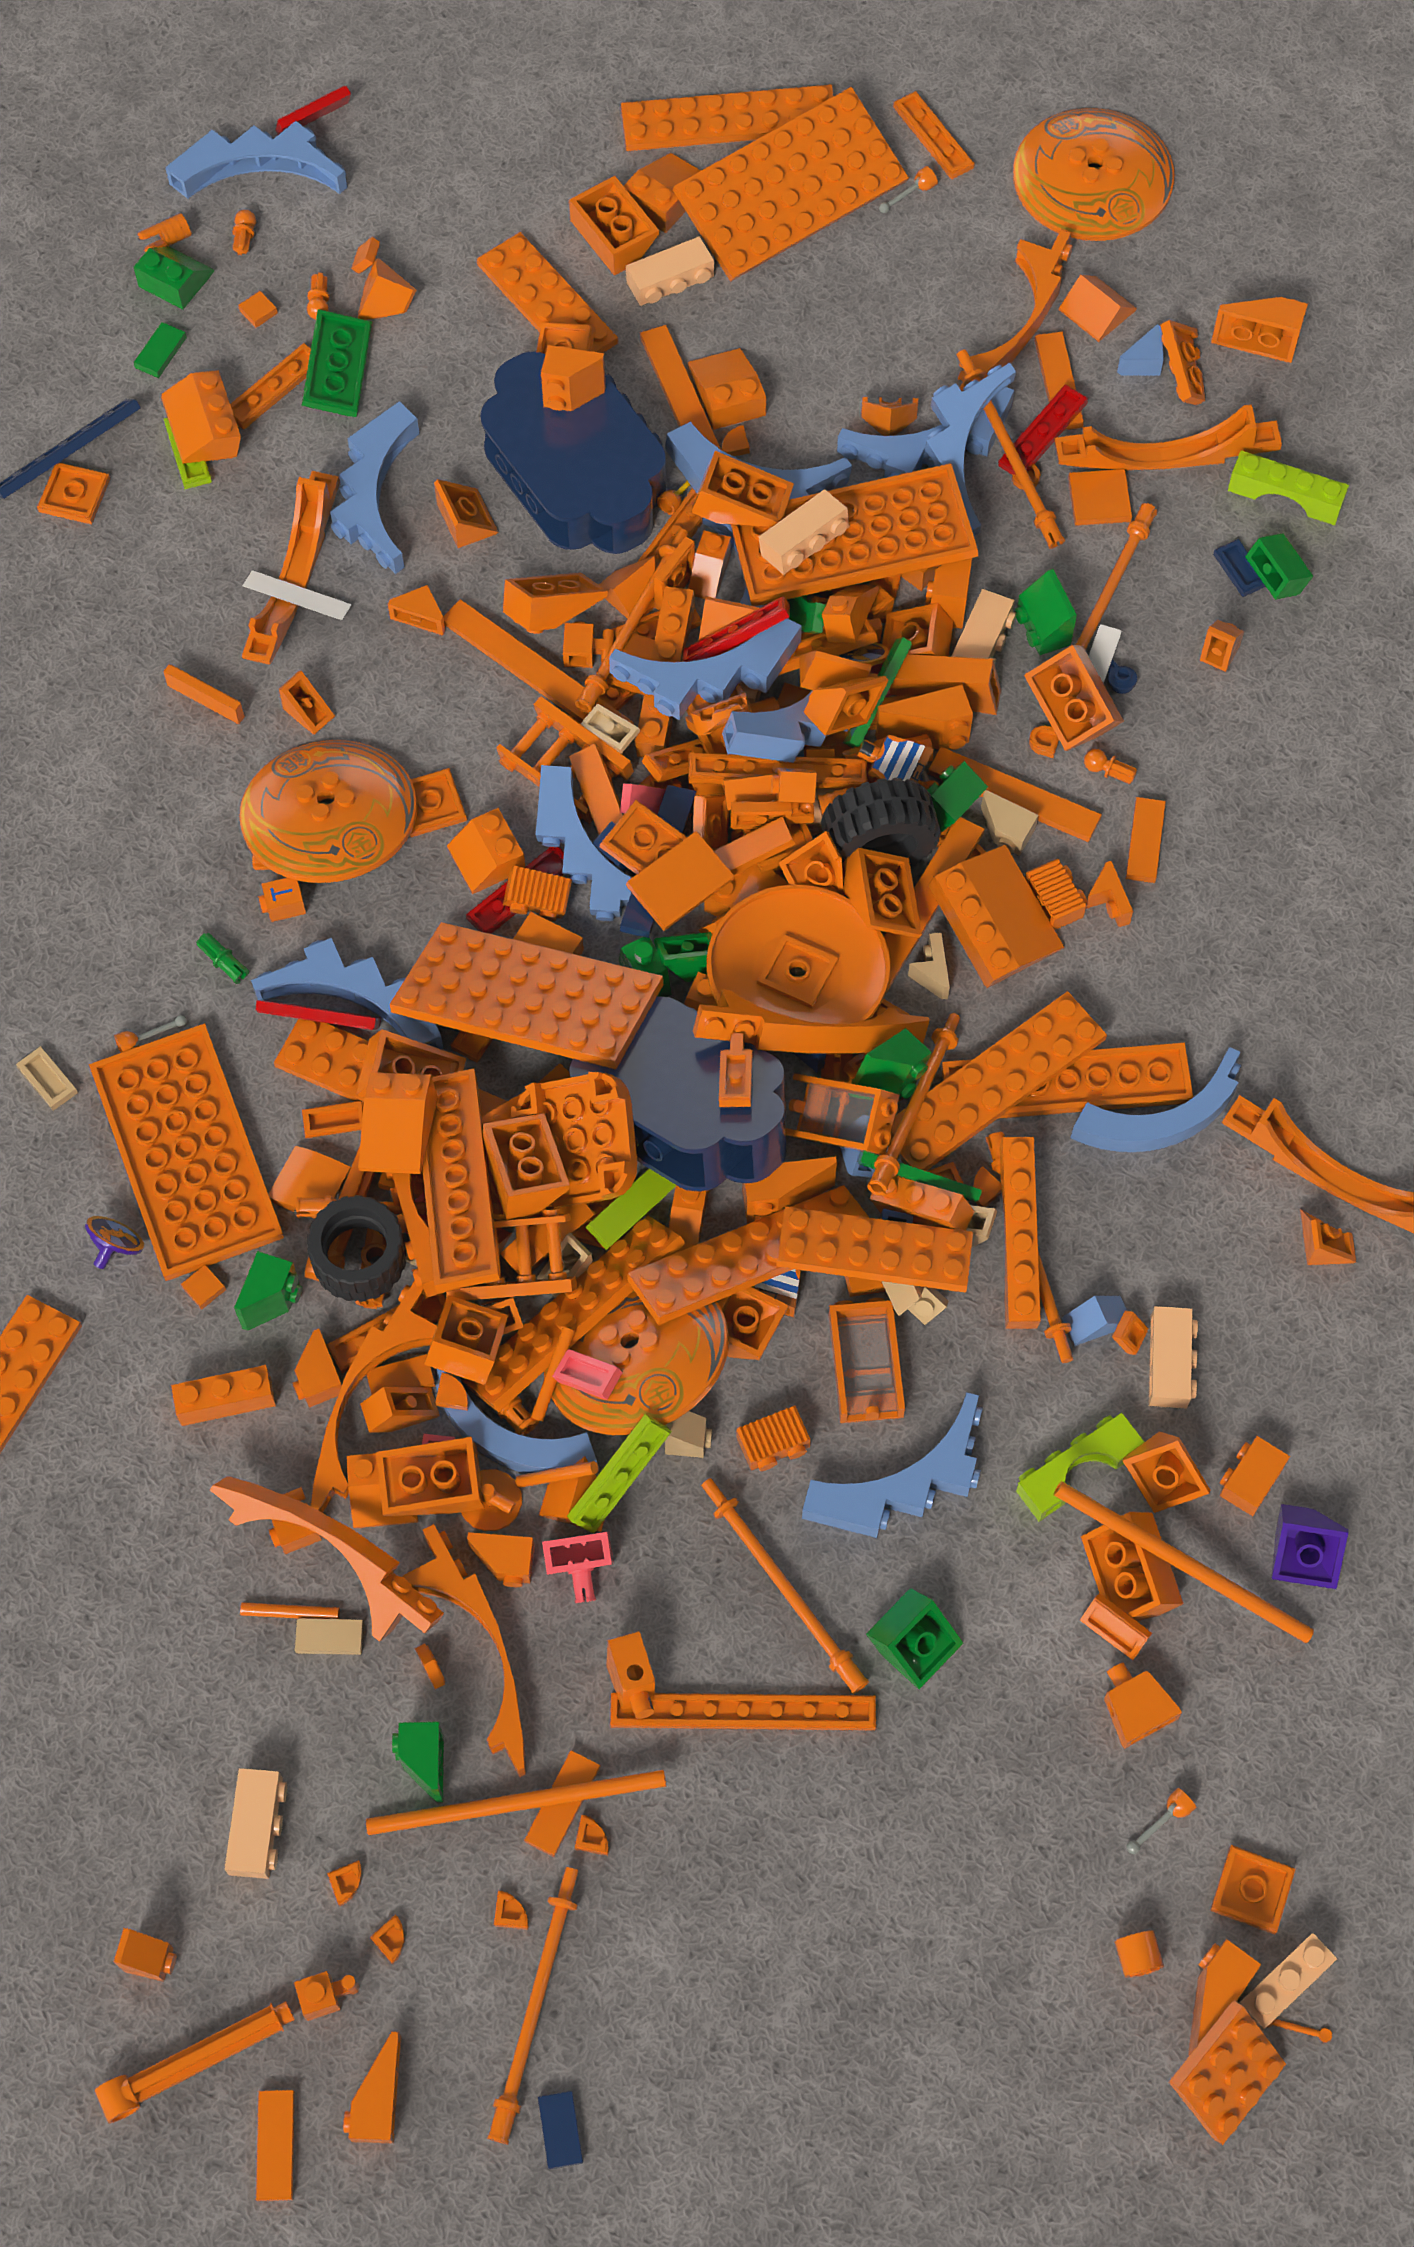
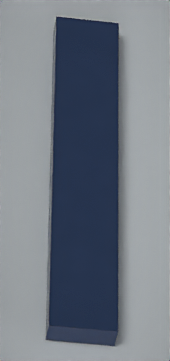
(67, 447)
(676, 811)

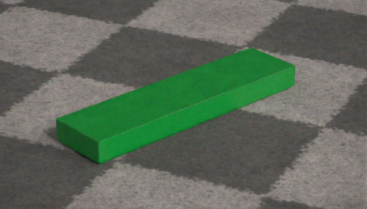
(889, 669)
(970, 1193)

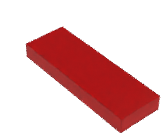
(315, 109)

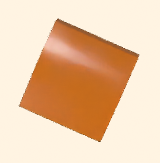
(307, 1176)

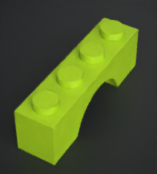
(1260, 476)
(1107, 1444)

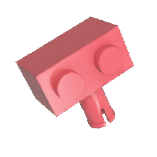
(579, 1557)

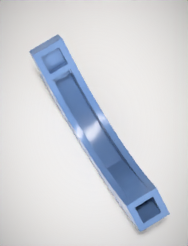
(1159, 1130)
(515, 1450)

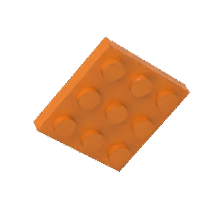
(1227, 2072)

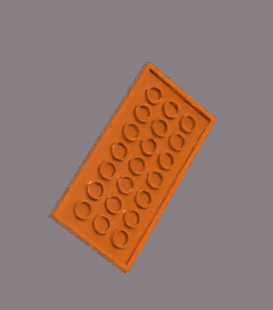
(790, 183)
(892, 530)
(527, 995)
(185, 1152)

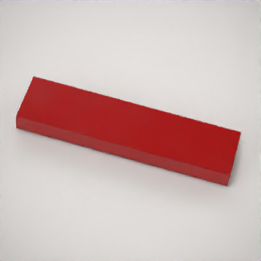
(1046, 428)
(738, 631)
(492, 913)
(318, 1014)

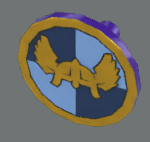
(112, 1236)

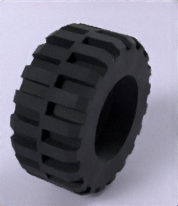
(884, 818)

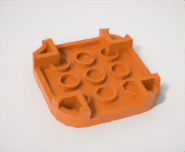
(591, 1131)

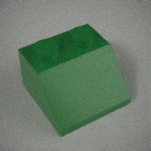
(171, 275)
(1046, 614)
(895, 1065)
(267, 1291)
(915, 1637)
(421, 1754)

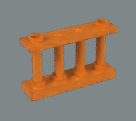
(569, 732)
(526, 1281)

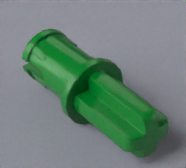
(222, 958)

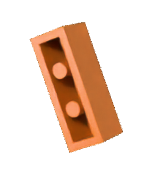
(927, 1203)
(223, 1395)

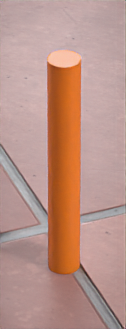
(549, 1382)
(556, 1474)
(289, 1611)

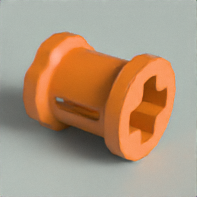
(518, 1417)

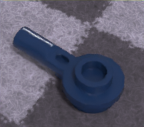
(1121, 678)

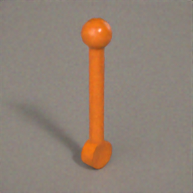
(1324, 2034)

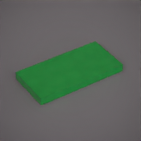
(336, 363)

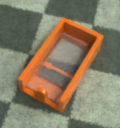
(844, 1114)
(866, 1360)

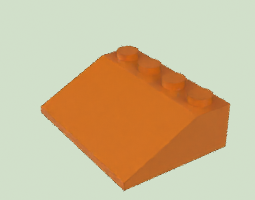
(995, 915)

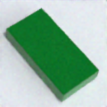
(160, 350)

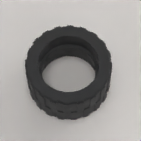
(346, 1215)

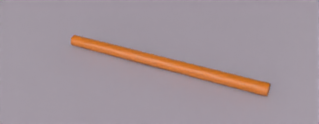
(1183, 1562)
(516, 1802)

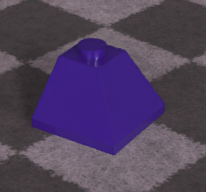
(1308, 1547)

